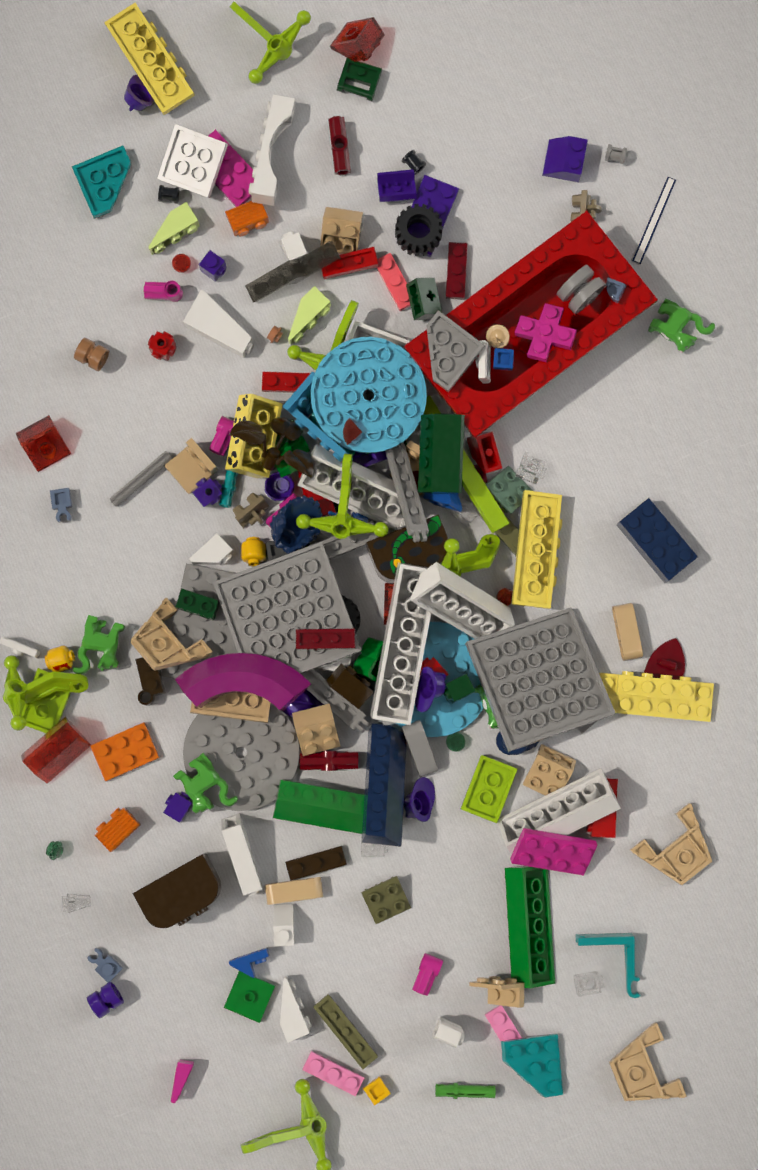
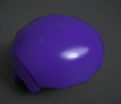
(279, 488)

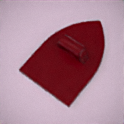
(667, 660)

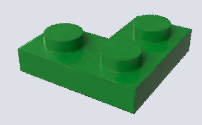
(285, 469)

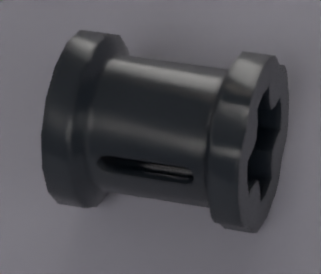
(413, 162)
(168, 194)

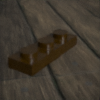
(315, 863)

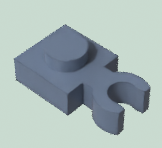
(61, 501)
(107, 967)

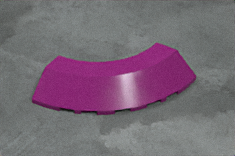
(242, 673)

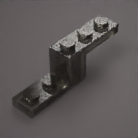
(292, 271)

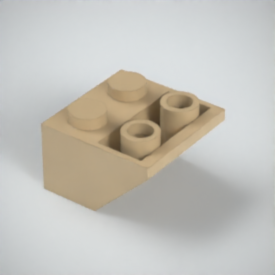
(342, 228)

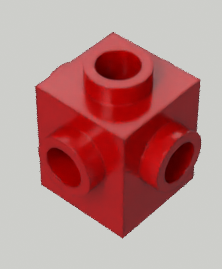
(165, 351)

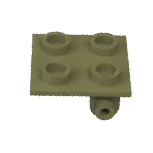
(386, 899)

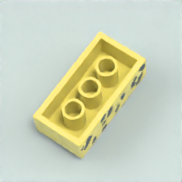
(246, 457)

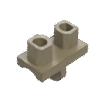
(585, 203)
(251, 513)

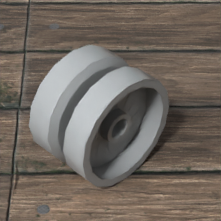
(581, 289)

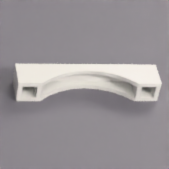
(280, 117)

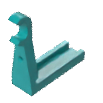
(625, 939)

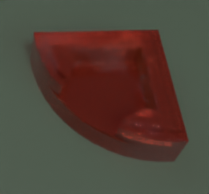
(350, 431)

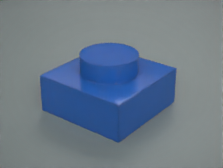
(503, 359)

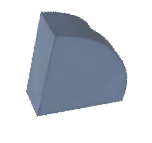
(615, 289)

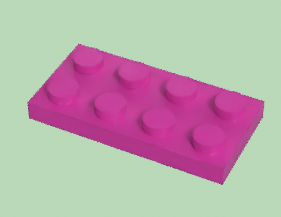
(233, 175)
(553, 851)

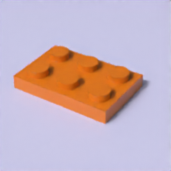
(124, 751)

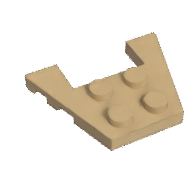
(159, 644)
(683, 856)
(635, 1072)

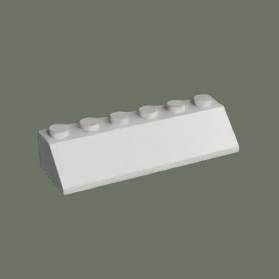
(369, 493)
(460, 602)
(563, 809)

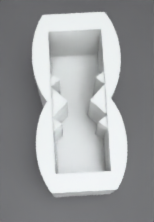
(448, 1032)

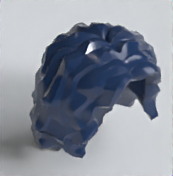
(284, 527)

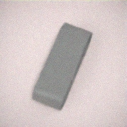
(420, 748)

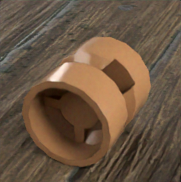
(90, 353)

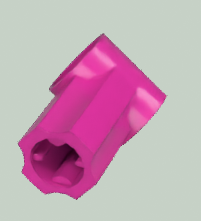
(161, 290)
(222, 439)
(428, 969)

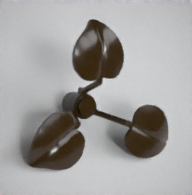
(252, 433)

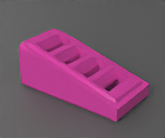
(181, 1075)

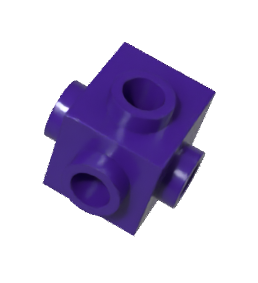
(202, 497)

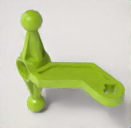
(278, 46)
(312, 359)
(333, 523)
(471, 560)
(19, 693)
(308, 1115)

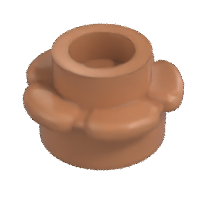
(275, 334)

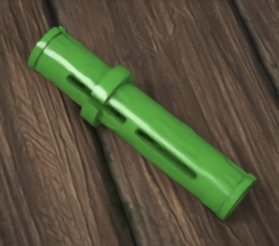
(470, 1091)

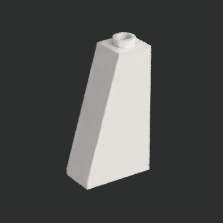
(216, 325)
(241, 854)

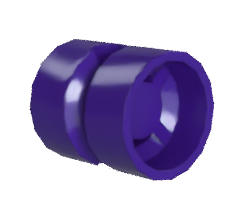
(107, 998)

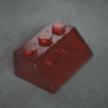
(55, 750)

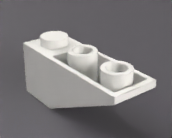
(292, 1018)

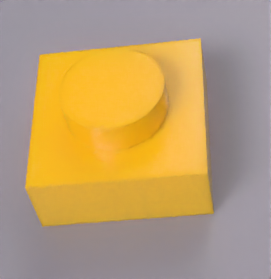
(376, 1090)

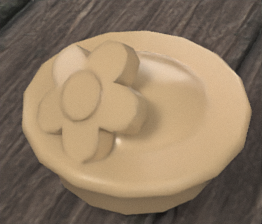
(497, 336)

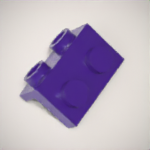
(396, 185)

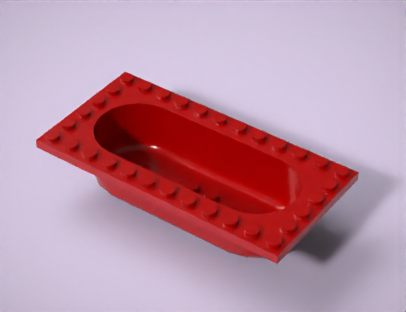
(523, 292)

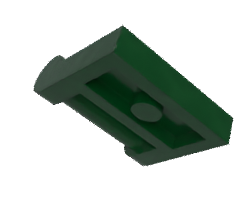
(359, 73)

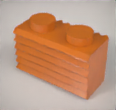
(247, 217)
(117, 829)

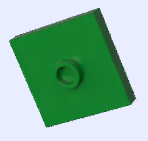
(249, 996)

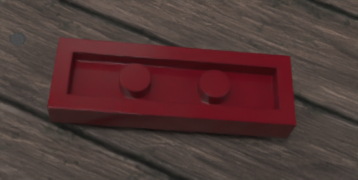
(456, 271)
(325, 639)

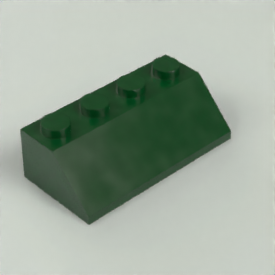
(441, 453)

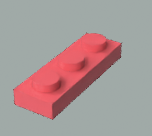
(394, 281)

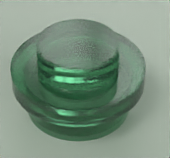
(455, 742)
(54, 850)

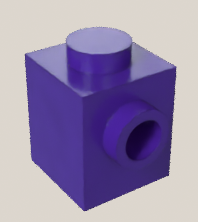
(212, 266)
(178, 806)

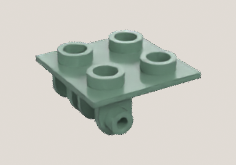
(508, 489)

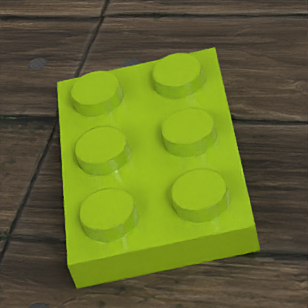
(47, 711)
(488, 789)

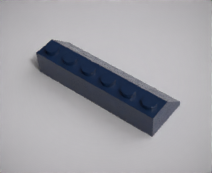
(384, 786)

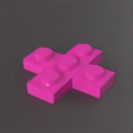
(545, 332)

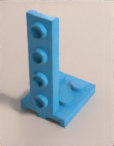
(300, 407)

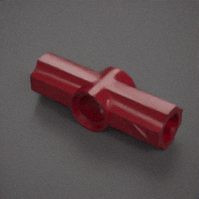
(340, 155)
(329, 761)

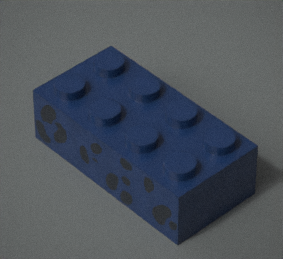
(657, 540)

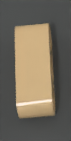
(627, 631)
(293, 890)

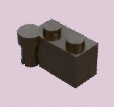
(350, 686)

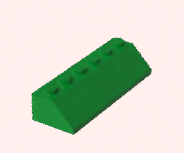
(319, 806)
(529, 926)

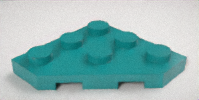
(103, 179)
(536, 1062)

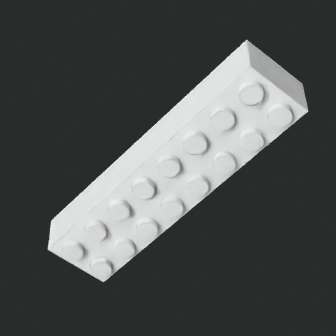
(401, 650)

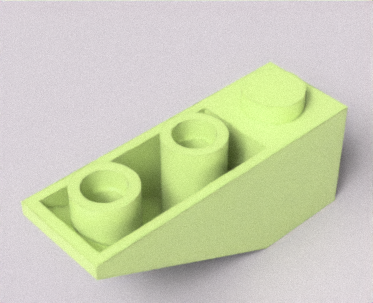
(176, 225)
(310, 309)

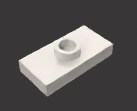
(483, 362)
(19, 648)

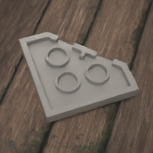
(450, 350)

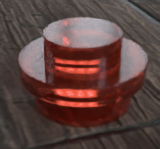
(181, 263)
(505, 596)

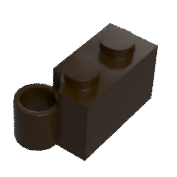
(150, 681)

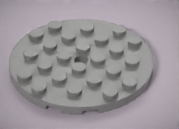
(255, 778)

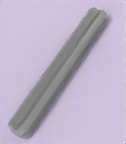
(140, 479)

